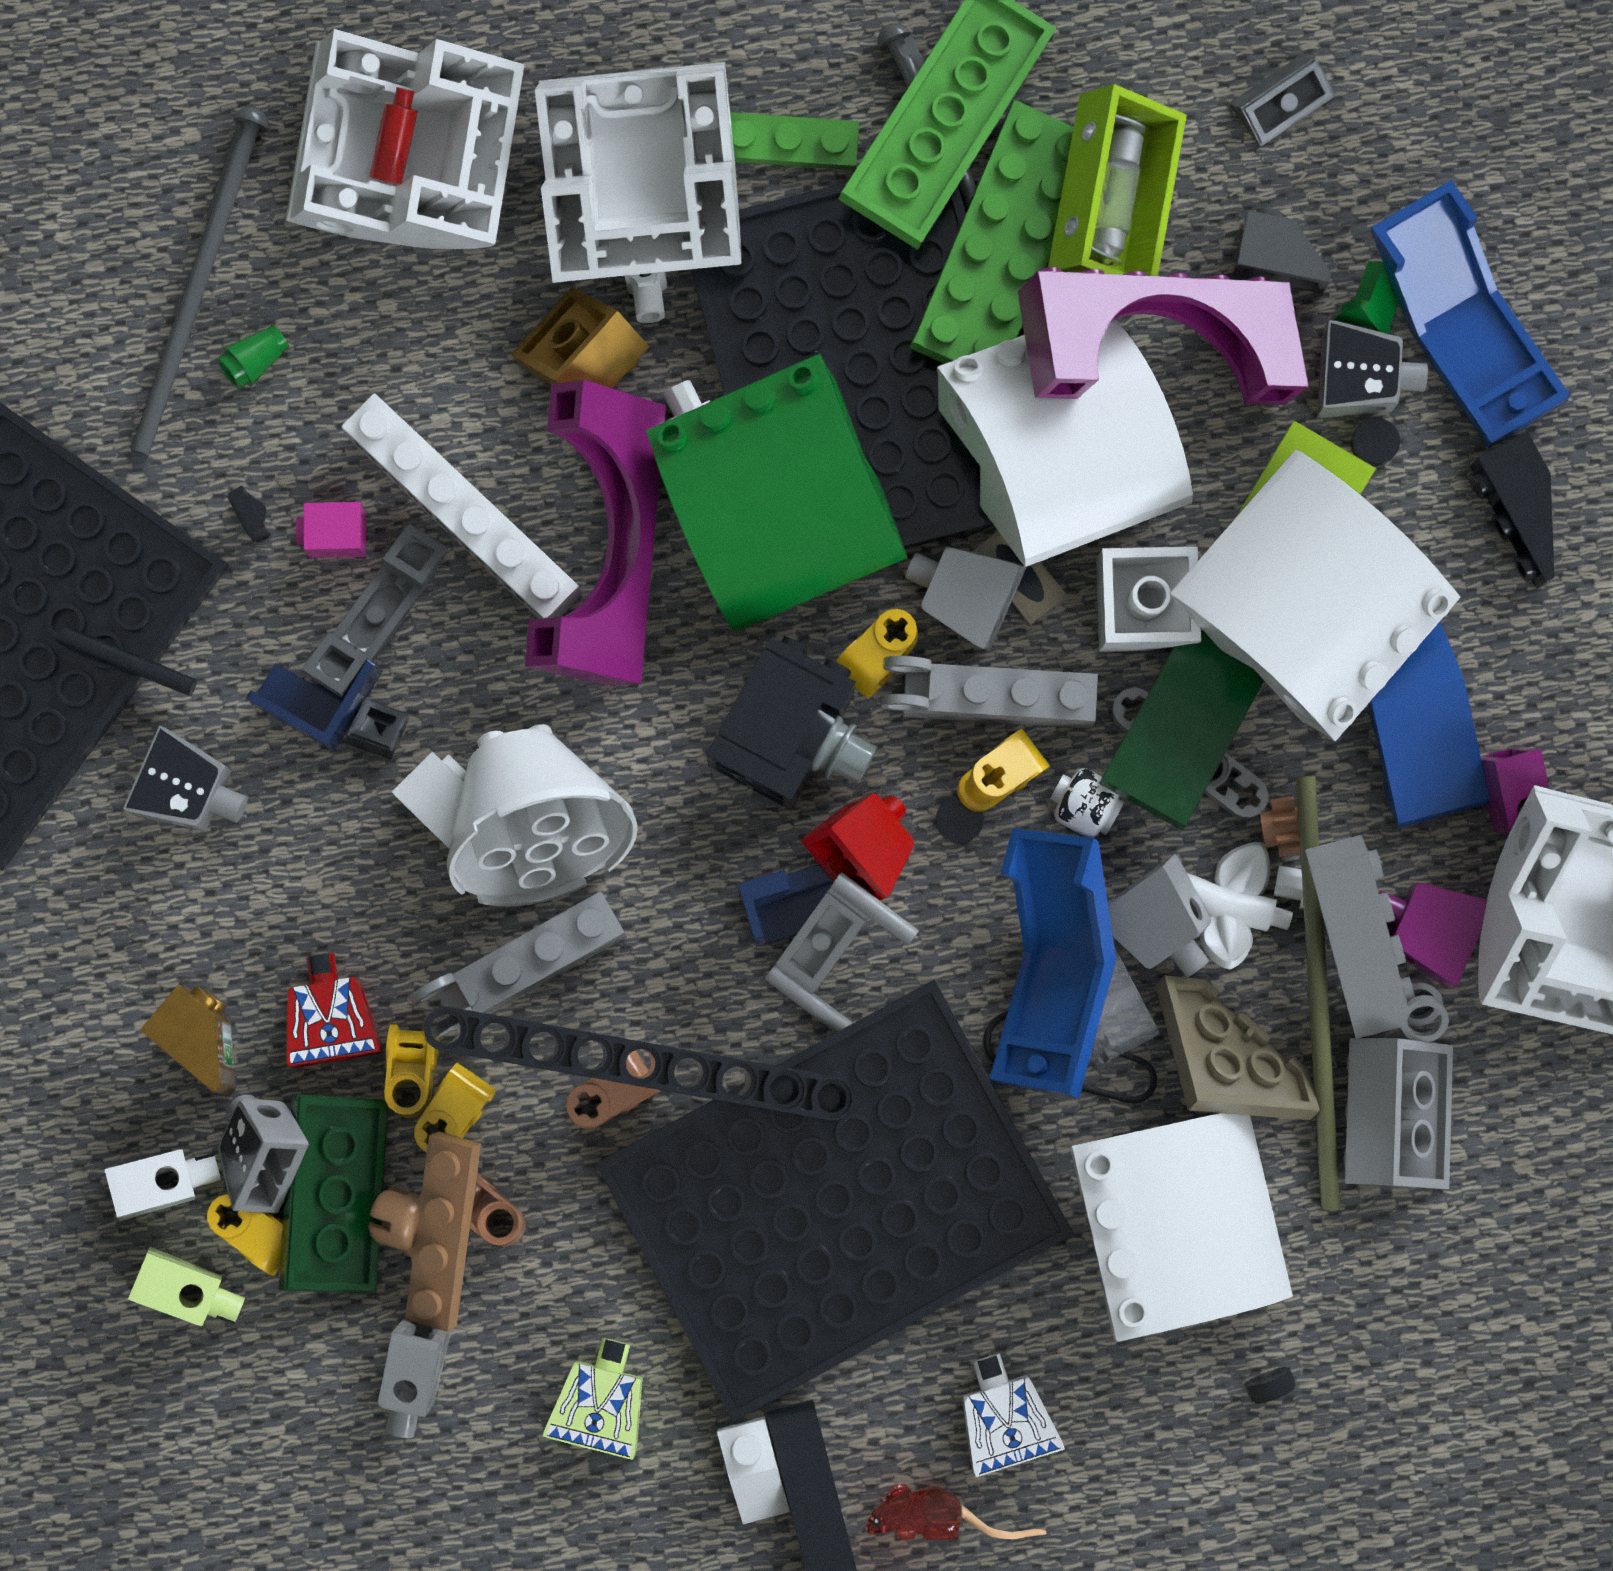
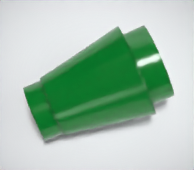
(250, 357)

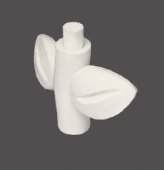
(1237, 904)

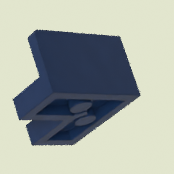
(314, 708)
(782, 902)

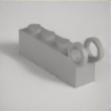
(992, 694)
(1362, 945)
(525, 962)

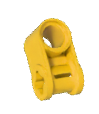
(866, 653)
(1003, 770)
(409, 1066)
(456, 1102)
(256, 1237)

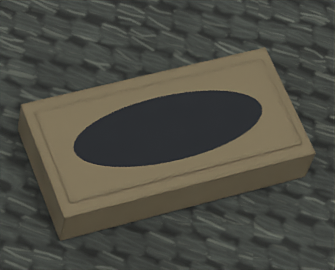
(1037, 589)

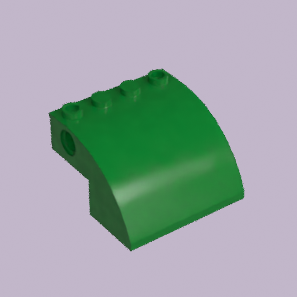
(775, 493)

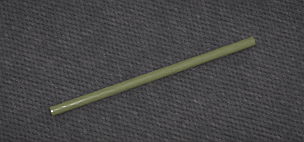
(1318, 1000)

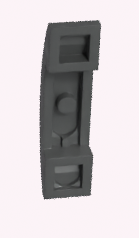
(377, 611)

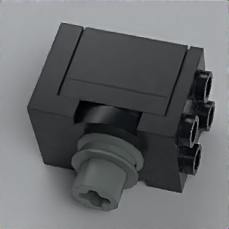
(790, 725)

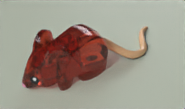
(932, 1513)

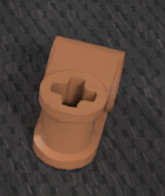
(614, 1096)
(487, 1203)

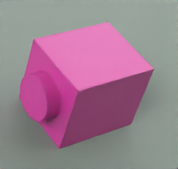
(332, 529)

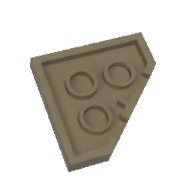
(1227, 1057)

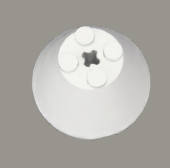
(534, 821)

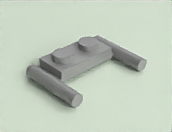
(824, 941)

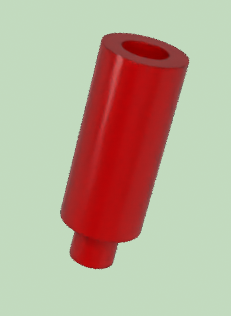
(394, 138)

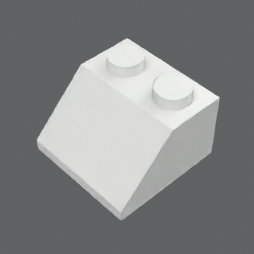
(1137, 601)

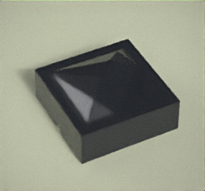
(250, 513)
(377, 728)

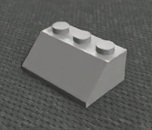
(1398, 1113)

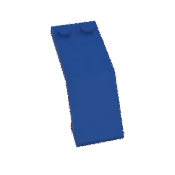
(1463, 318)
(1428, 737)
(1063, 962)

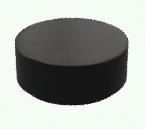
(1375, 441)
(957, 822)
(1270, 1385)

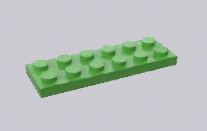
(946, 116)
(1000, 239)

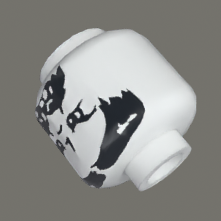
(1085, 804)

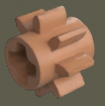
(1282, 826)

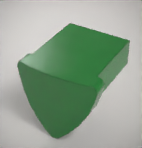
(1373, 302)

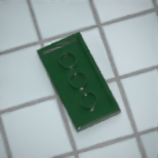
(1182, 731)
(332, 1196)

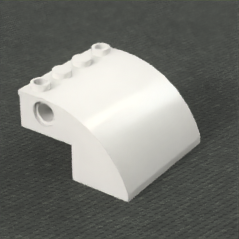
(455, 154)
(638, 172)
(1066, 467)
(1316, 594)
(1552, 914)
(1181, 1224)

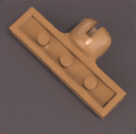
(433, 1228)

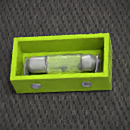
(1117, 183)

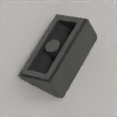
(1283, 98)

